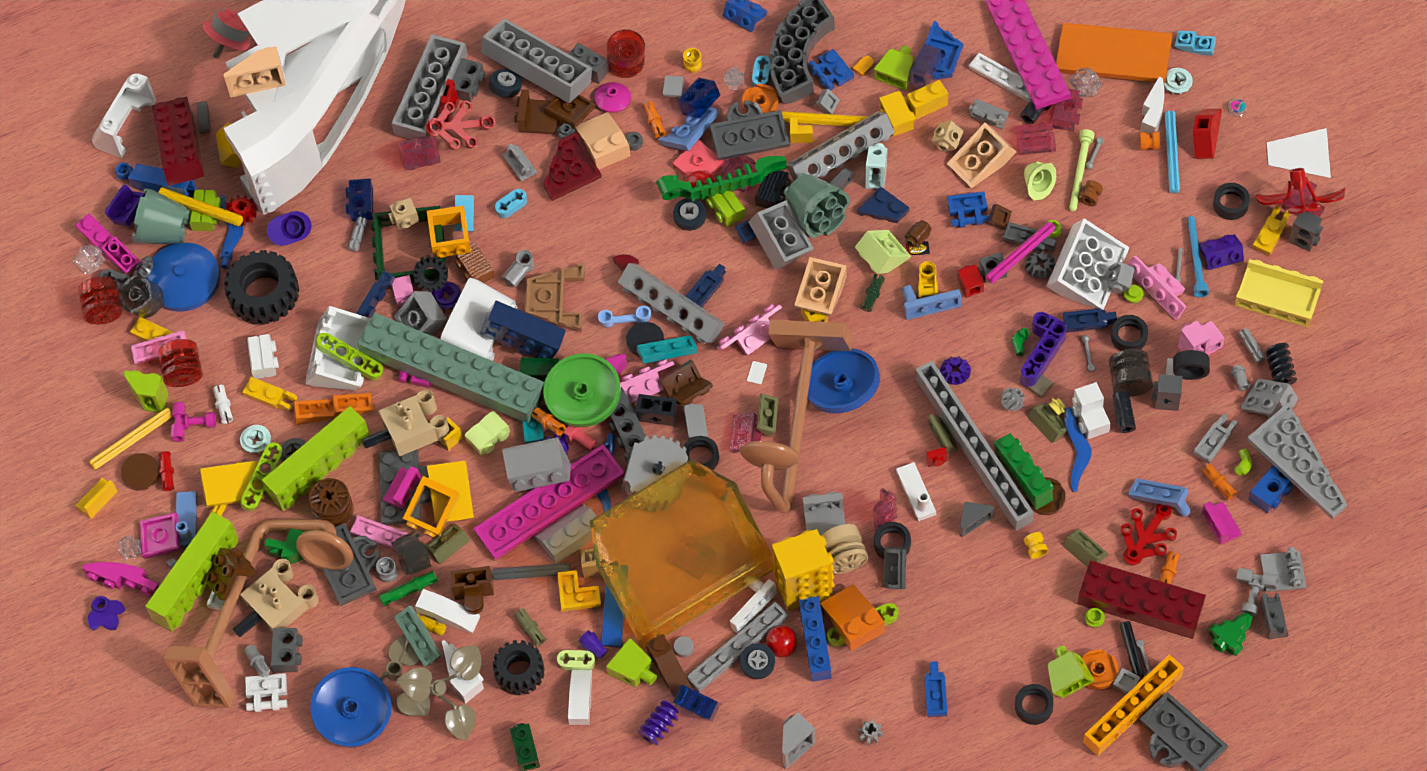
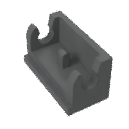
(895, 567)
(1273, 616)

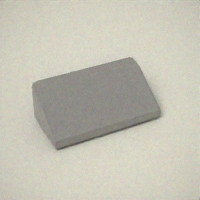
(695, 420)

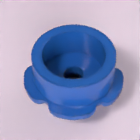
(121, 168)

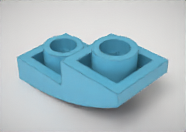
(1190, 42)
(468, 202)

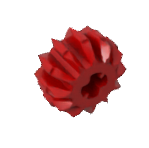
(243, 207)

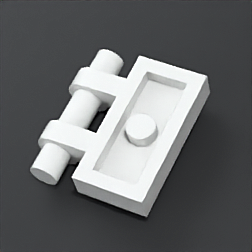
(259, 687)

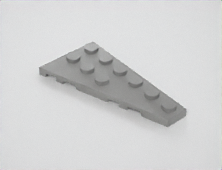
(1295, 456)

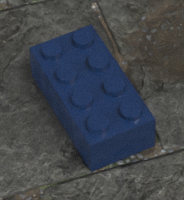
(522, 331)

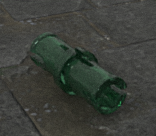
(872, 292)

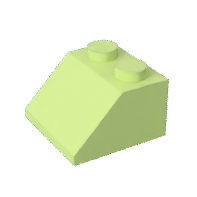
(882, 251)

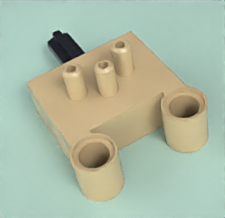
(408, 426)
(273, 601)

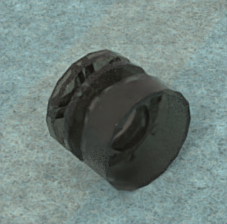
(1131, 372)

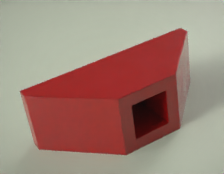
(1206, 133)

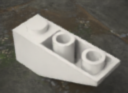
(463, 688)

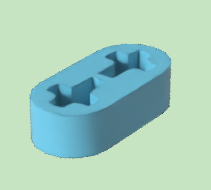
(757, 71)
(511, 203)

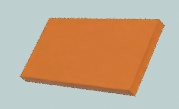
(1114, 52)

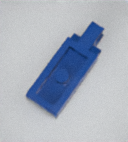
(935, 692)

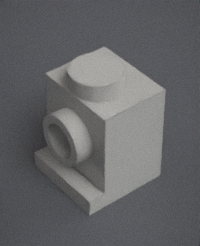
(1120, 277)

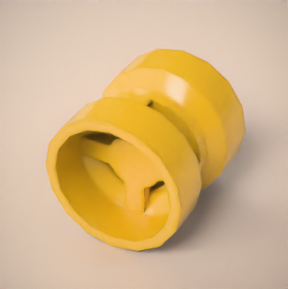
(692, 60)
(1035, 544)

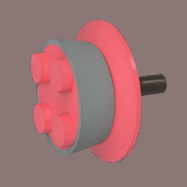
(227, 30)

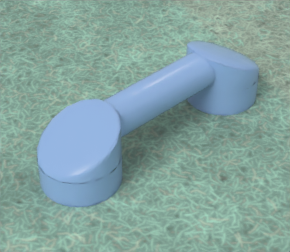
(607, 319)

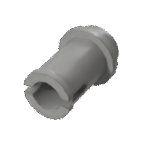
(1240, 377)

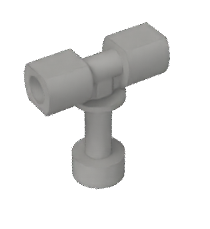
(1256, 583)

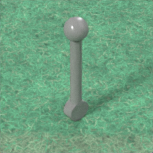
(1100, 141)
(1179, 264)
(1090, 367)
(1140, 644)

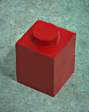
(970, 280)

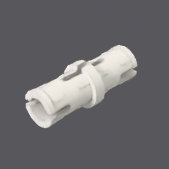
(222, 404)

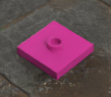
(159, 535)

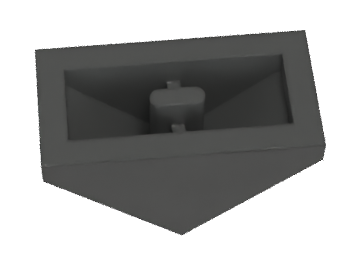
(974, 516)

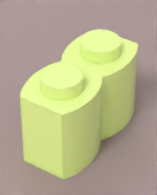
(487, 433)

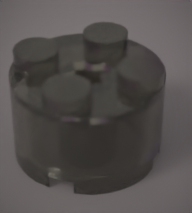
(141, 297)
(412, 553)

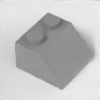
(421, 313)
(797, 738)

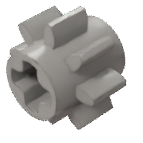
(1012, 399)
(875, 734)

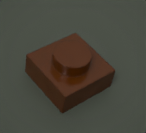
(999, 216)

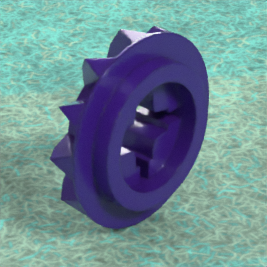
(452, 290)
(955, 378)

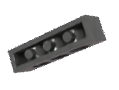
(626, 421)

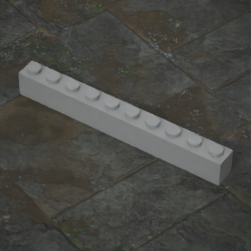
(974, 445)

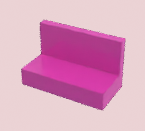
(402, 487)
(1221, 522)

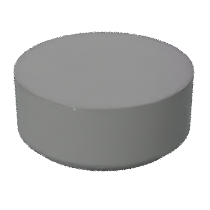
(683, 646)

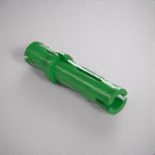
(412, 586)

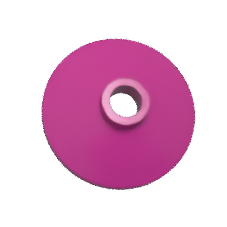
(612, 97)

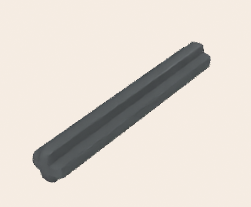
(529, 571)

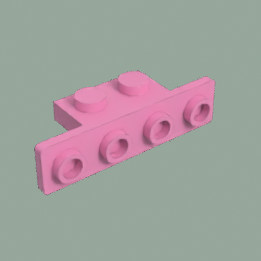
(1160, 286)
(753, 334)
(645, 382)

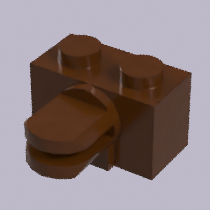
(472, 586)

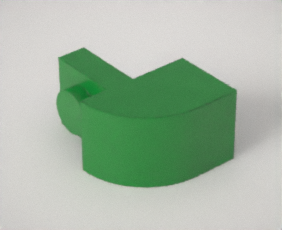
(287, 549)

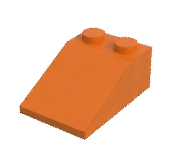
(853, 617)

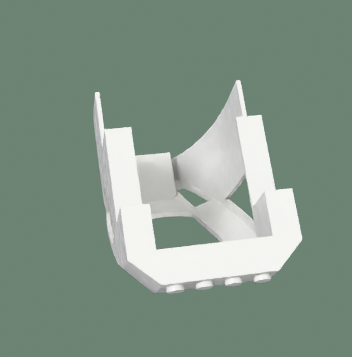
(278, 137)

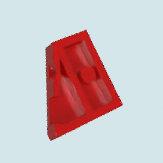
(451, 96)

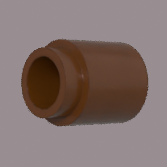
(918, 234)

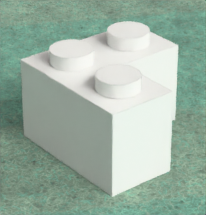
(1090, 411)

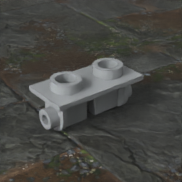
(988, 113)
(519, 162)

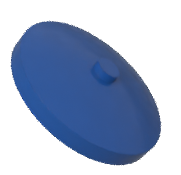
(186, 276)
(843, 381)
(351, 707)

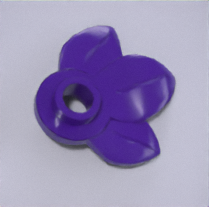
(107, 615)

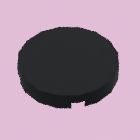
(642, 334)

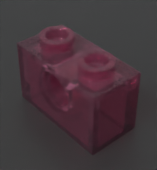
(1067, 119)
(419, 152)

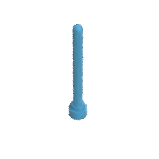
(1201, 288)

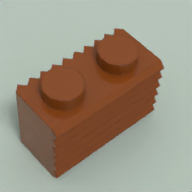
(475, 265)

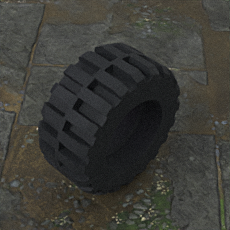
(255, 267)

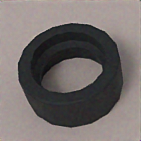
(1231, 188)
(1129, 320)
(1191, 364)
(704, 441)
(891, 527)
(1031, 718)

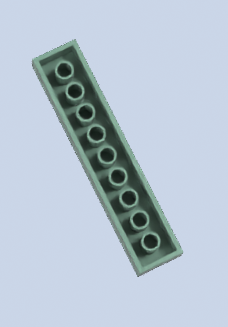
(451, 367)

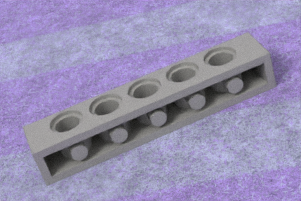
(831, 147)
(711, 325)

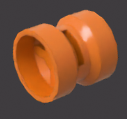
(1149, 140)

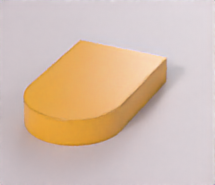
(864, 65)

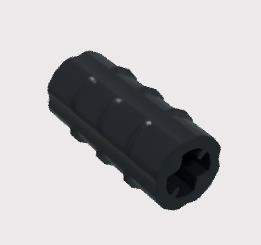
(1124, 412)

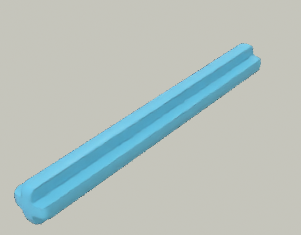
(1172, 153)

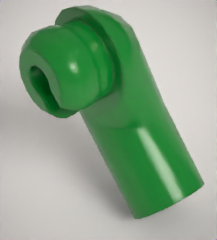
(1018, 340)

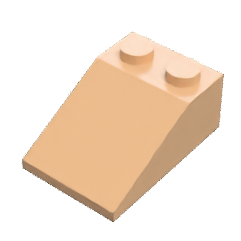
(256, 73)
(603, 140)
(981, 156)
(821, 286)

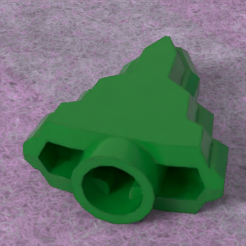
(1230, 634)

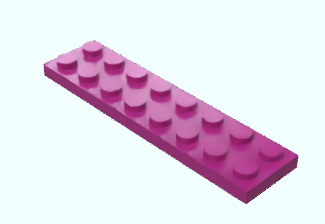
(1029, 52)
(548, 503)

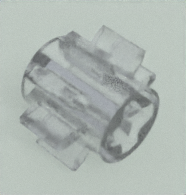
(734, 78)
(129, 552)

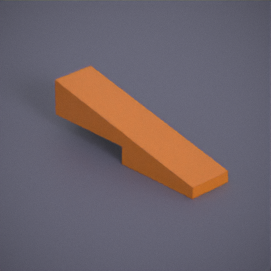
(326, 409)

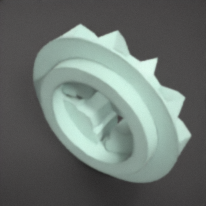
(1183, 76)
(251, 433)

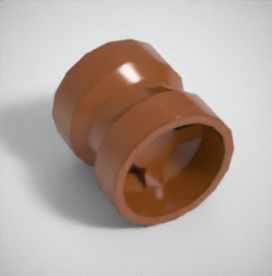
(1090, 194)

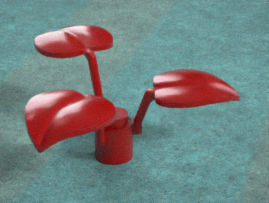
(1298, 181)

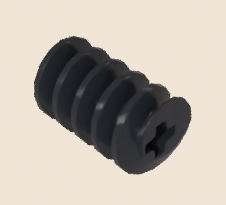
(1280, 363)

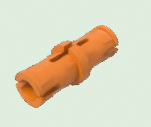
(654, 119)
(548, 421)
(1219, 481)
(1169, 569)

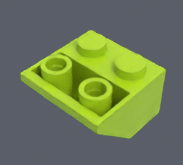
(148, 390)

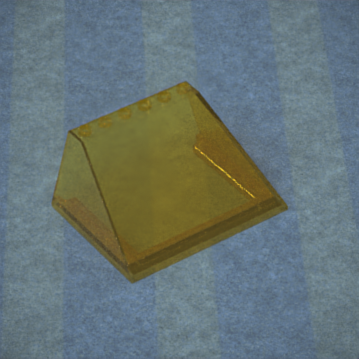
(678, 549)

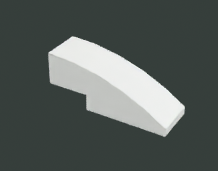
(1153, 108)
(446, 611)
(580, 697)

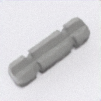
(357, 234)
(1251, 345)

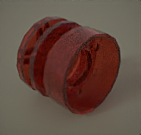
(626, 53)
(99, 300)
(180, 363)

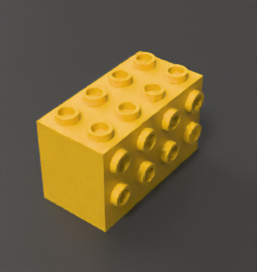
(803, 568)

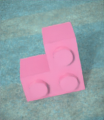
(1200, 337)

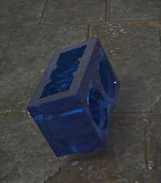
(698, 97)
(363, 199)
(696, 702)

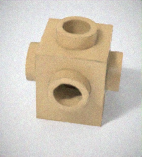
(947, 136)
(403, 214)

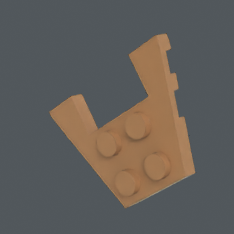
(546, 297)

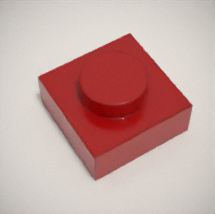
(936, 457)

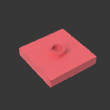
(698, 158)

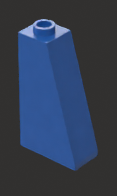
(154, 178)

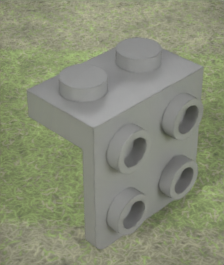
(1269, 397)
(823, 511)

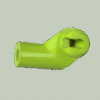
(1245, 464)

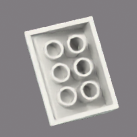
(1084, 265)

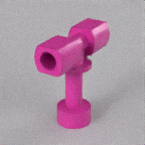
(183, 421)

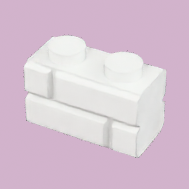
(262, 356)

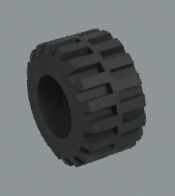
(514, 653)

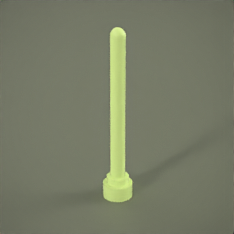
(1086, 138)

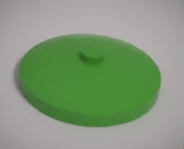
(582, 390)

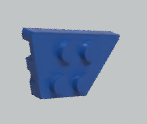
(950, 50)

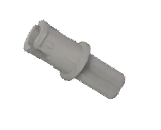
(257, 661)

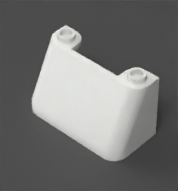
(133, 95)
(469, 315)
(323, 369)

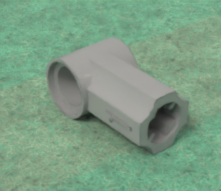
(518, 270)

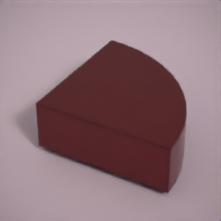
(623, 260)

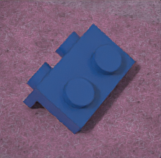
(744, 13)

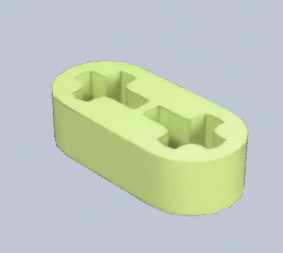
(576, 660)

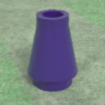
(591, 643)

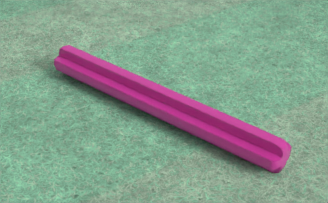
(1020, 252)

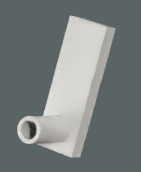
(916, 491)
(759, 600)

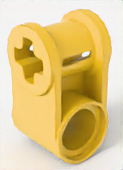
(927, 283)

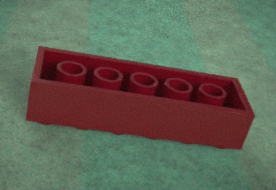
(177, 141)
(1141, 599)

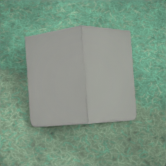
(673, 86)

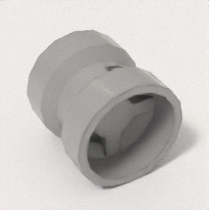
(386, 565)

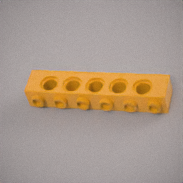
(1133, 705)

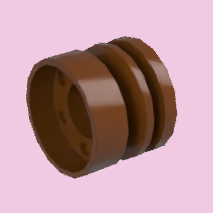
(338, 509)

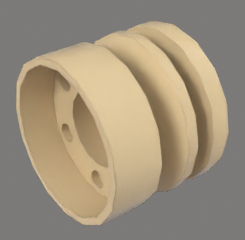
(845, 547)

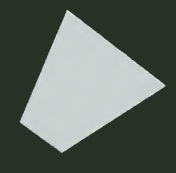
(1302, 151)

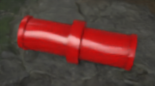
(166, 471)

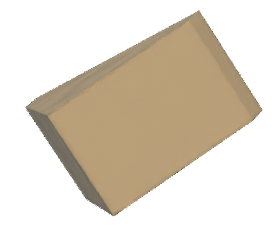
(589, 563)

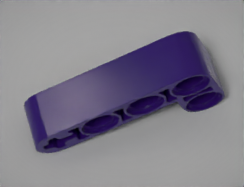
(1040, 352)

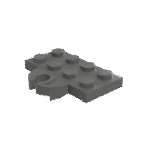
(748, 132)
(389, 467)
(354, 580)
(1181, 736)

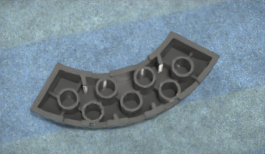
(793, 46)

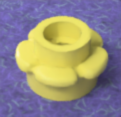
(1057, 406)

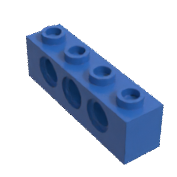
(1266, 499)
(815, 639)

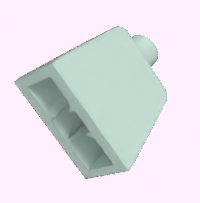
(876, 159)

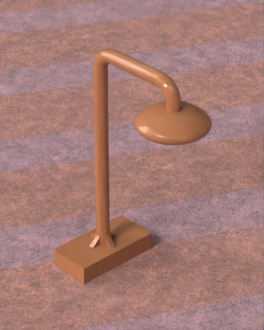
(776, 456)
(195, 665)

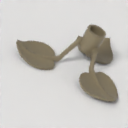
(403, 653)
(419, 684)

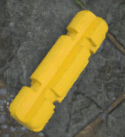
(431, 625)

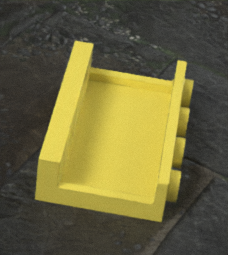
(1279, 293)

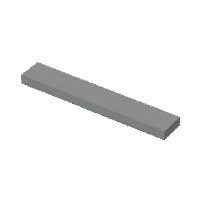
(732, 649)

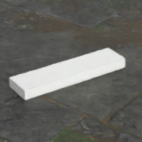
(999, 75)

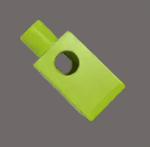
(895, 68)
(631, 665)
(1068, 673)

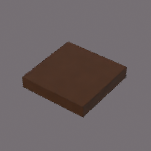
(570, 113)

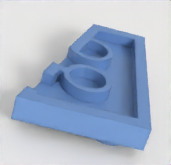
(689, 133)

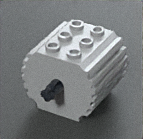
(651, 461)

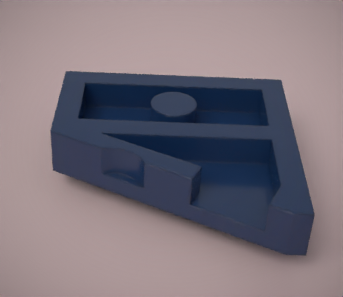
(884, 207)

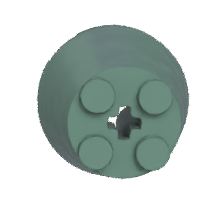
(817, 204)
(160, 220)

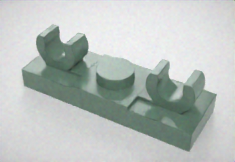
(418, 636)

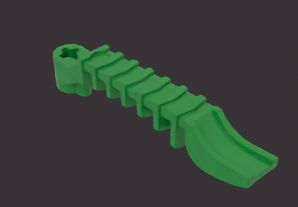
(671, 187)

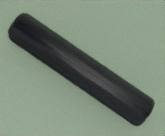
(1132, 649)

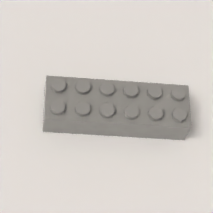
(536, 60)
(427, 86)

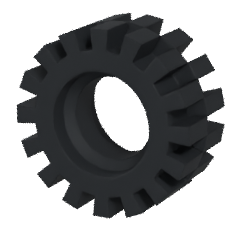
(422, 281)

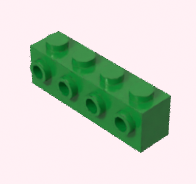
(1023, 471)

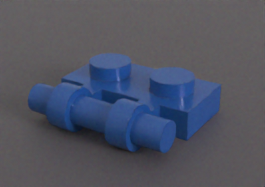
(836, 68)
(967, 204)

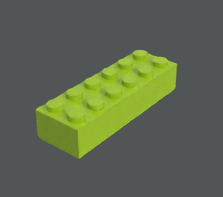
(316, 459)
(188, 575)

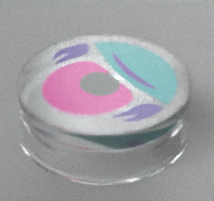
(1237, 107)

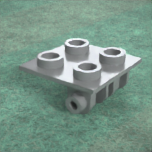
(1287, 566)

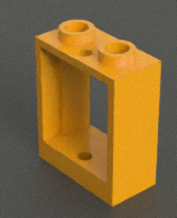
(448, 216)
(441, 489)

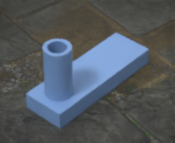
(929, 305)
(1161, 494)
(187, 511)

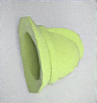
(1039, 179)

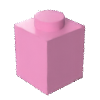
(402, 289)

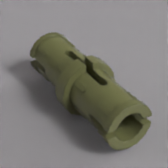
(530, 627)

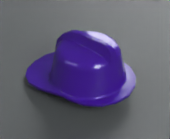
(289, 228)

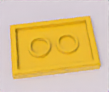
(455, 477)
(228, 483)

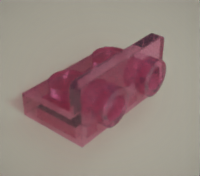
(744, 430)
(885, 509)

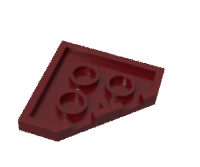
(570, 168)

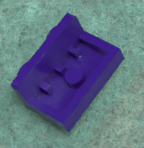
(124, 206)
(1222, 251)

